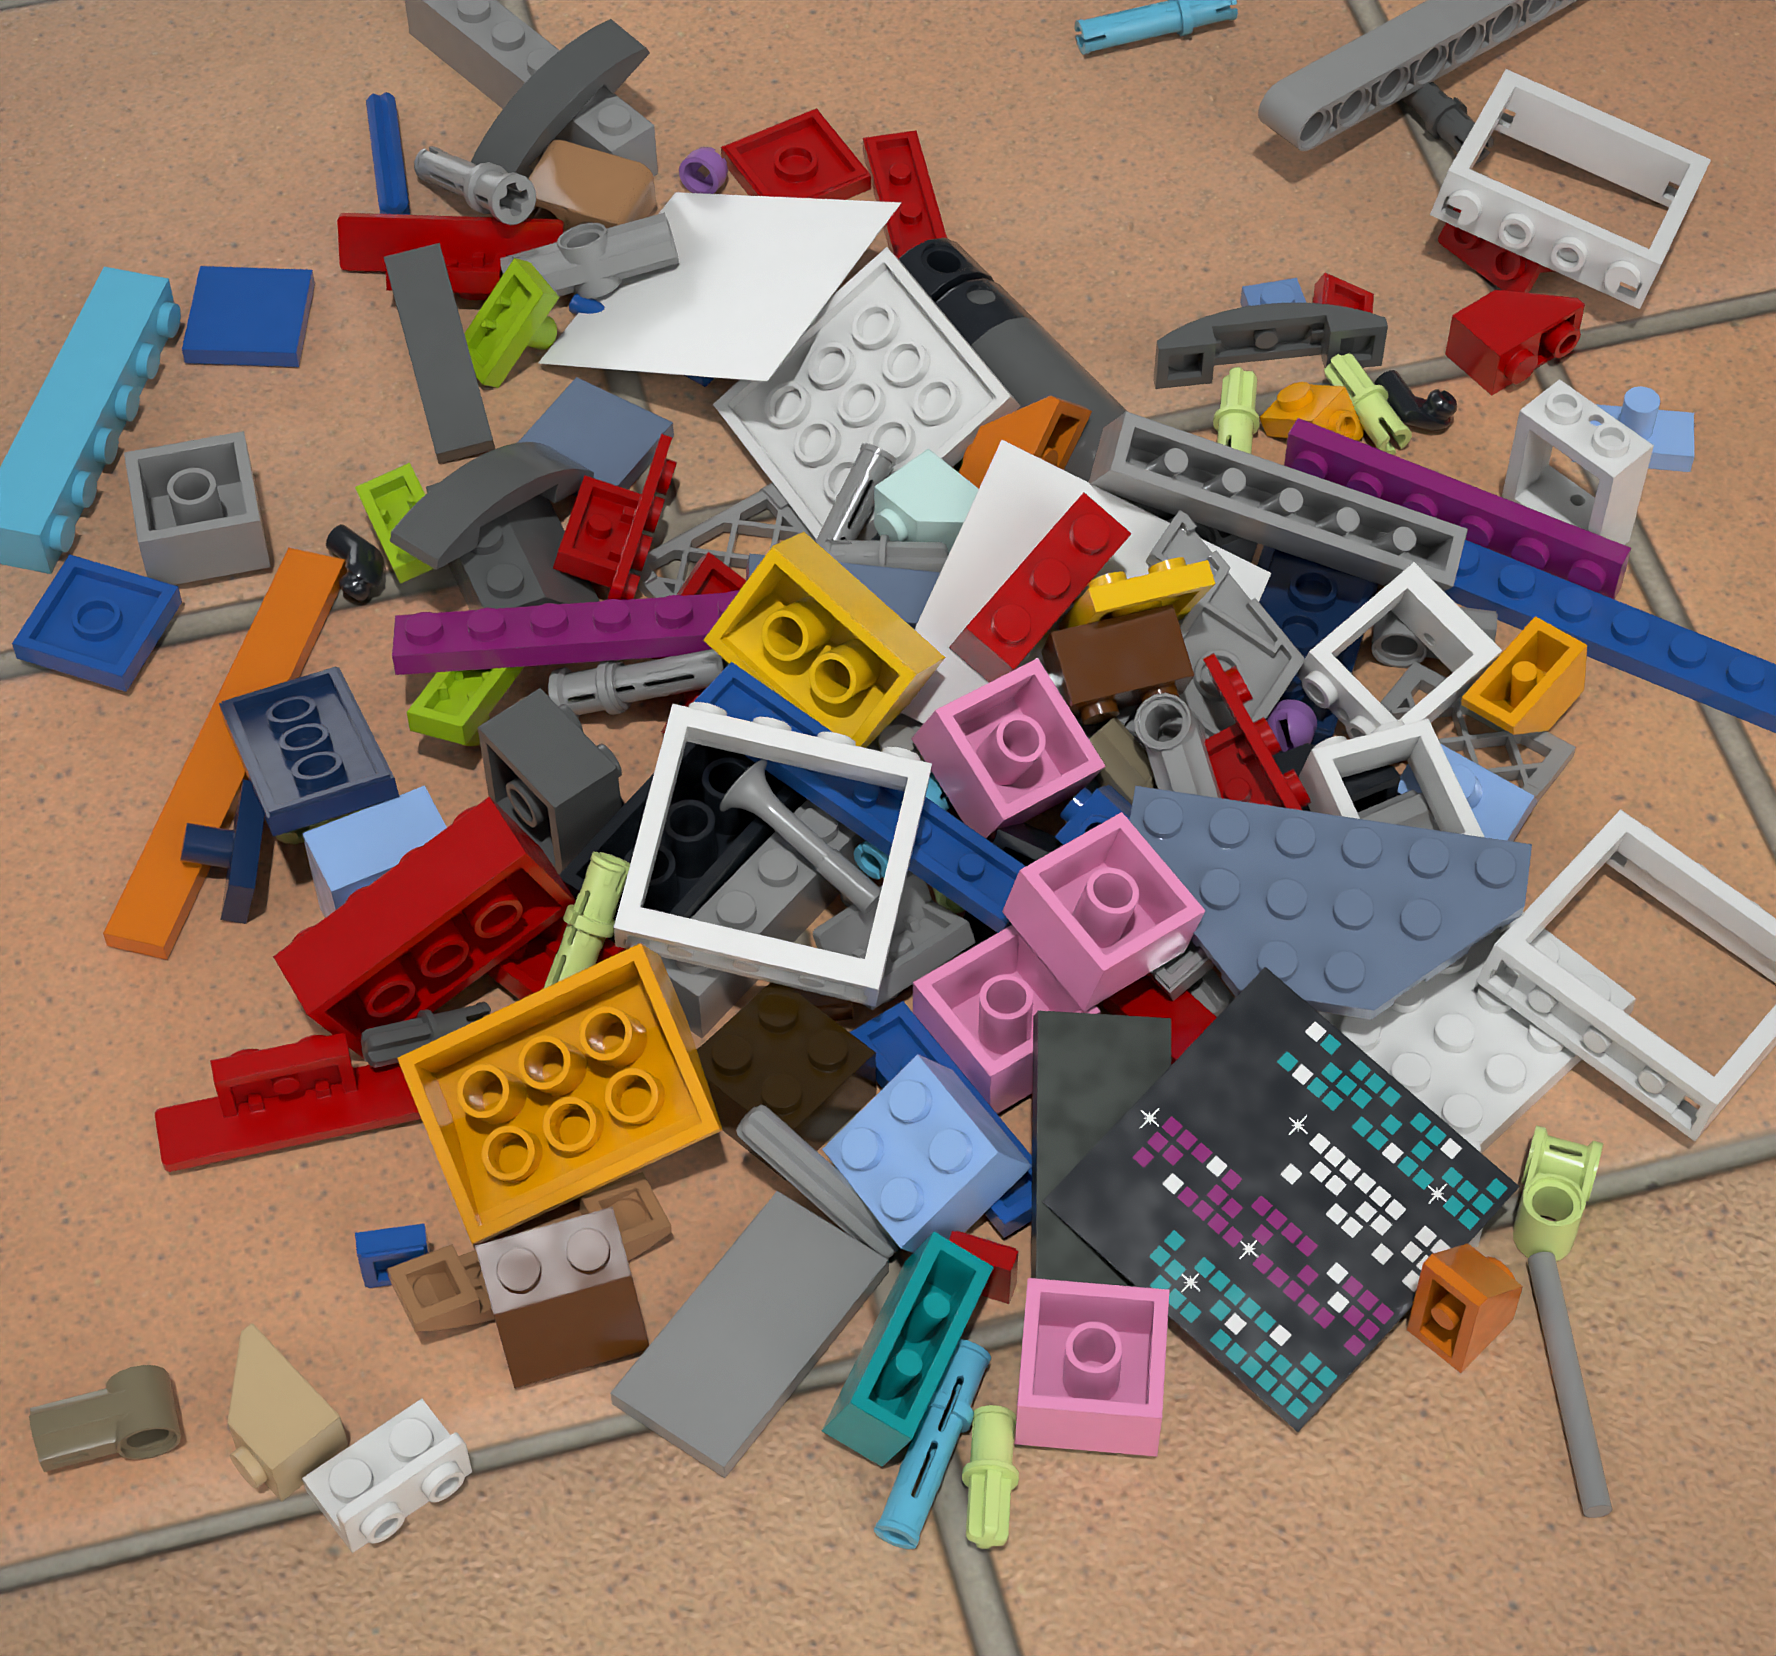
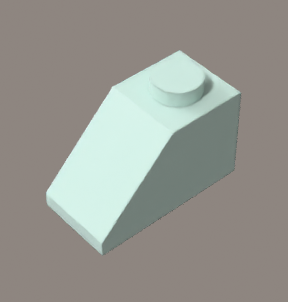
(923, 502)

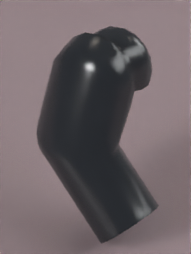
(1427, 413)
(362, 560)

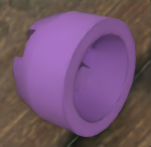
(695, 180)
(1301, 723)

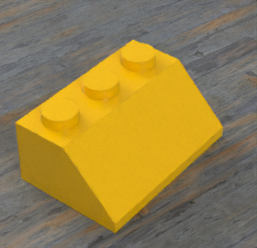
(824, 641)

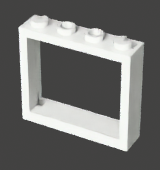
(1591, 143)
(748, 952)
(1602, 1031)

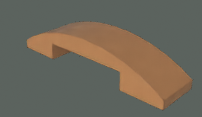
(451, 1291)

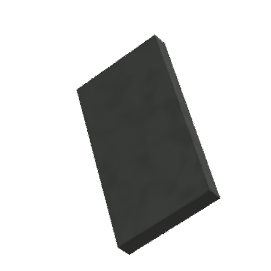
(1083, 1083)

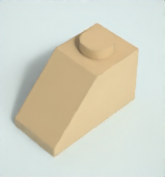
(278, 1419)

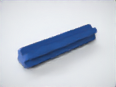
(387, 154)

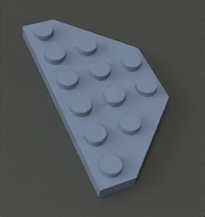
(1331, 900)

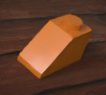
(1042, 429)
(1462, 1303)

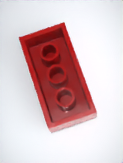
(426, 926)

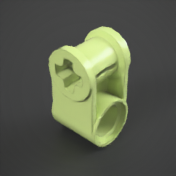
(1556, 1185)

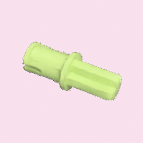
(1369, 403)
(1237, 417)
(990, 1476)

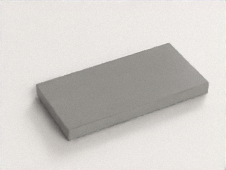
(750, 1333)

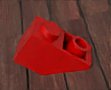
(1511, 335)

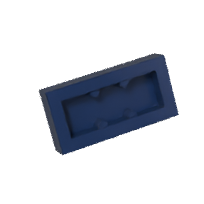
(231, 849)

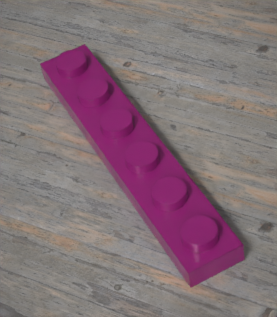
(1490, 519)
(555, 633)

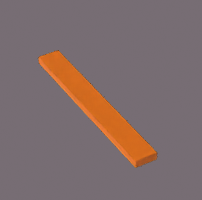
(211, 780)

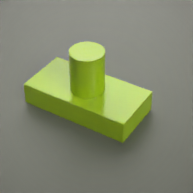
(510, 322)
(386, 503)
(459, 703)

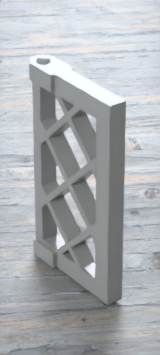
(730, 520)
(1540, 775)

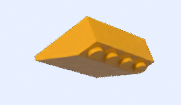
(562, 1092)

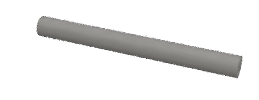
(1569, 1385)

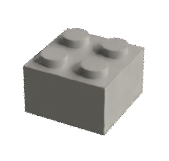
(197, 509)

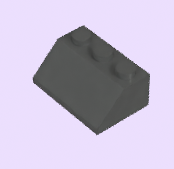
(517, 562)

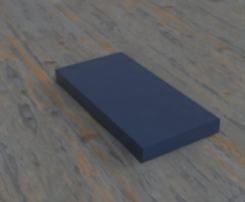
(1307, 606)
(308, 751)

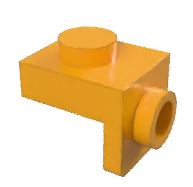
(1317, 404)

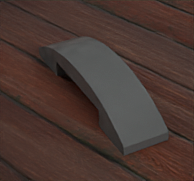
(557, 93)
(1267, 333)
(450, 515)

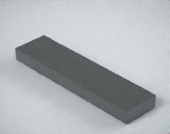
(439, 353)

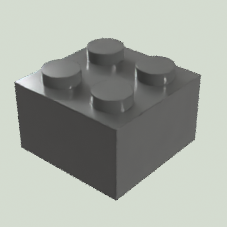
(550, 775)

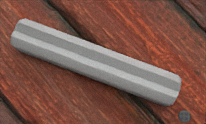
(813, 1177)

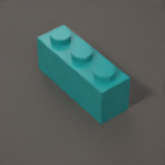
(907, 1349)

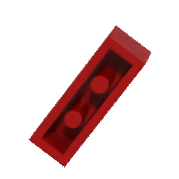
(1040, 589)

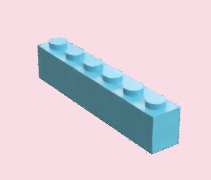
(81, 415)

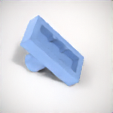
(1667, 430)
(1495, 802)

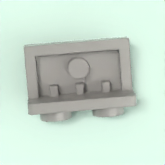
(921, 940)

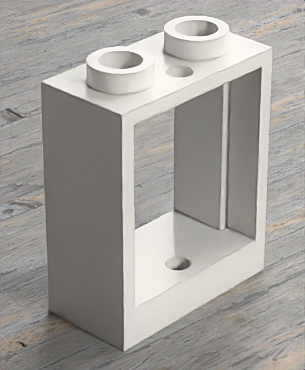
(1607, 451)
(1433, 620)
(1382, 747)

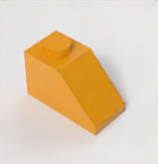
(1531, 680)

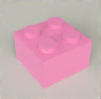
(1008, 750)
(1103, 911)
(985, 1009)
(1092, 1367)

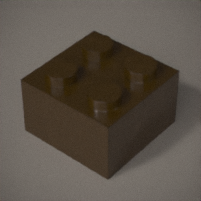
(793, 1062)

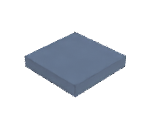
(601, 432)

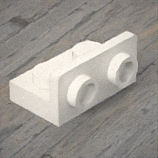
(389, 1476)

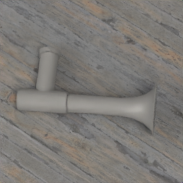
(755, 795)

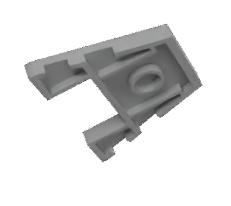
(1229, 627)

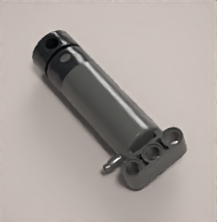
(1027, 357)

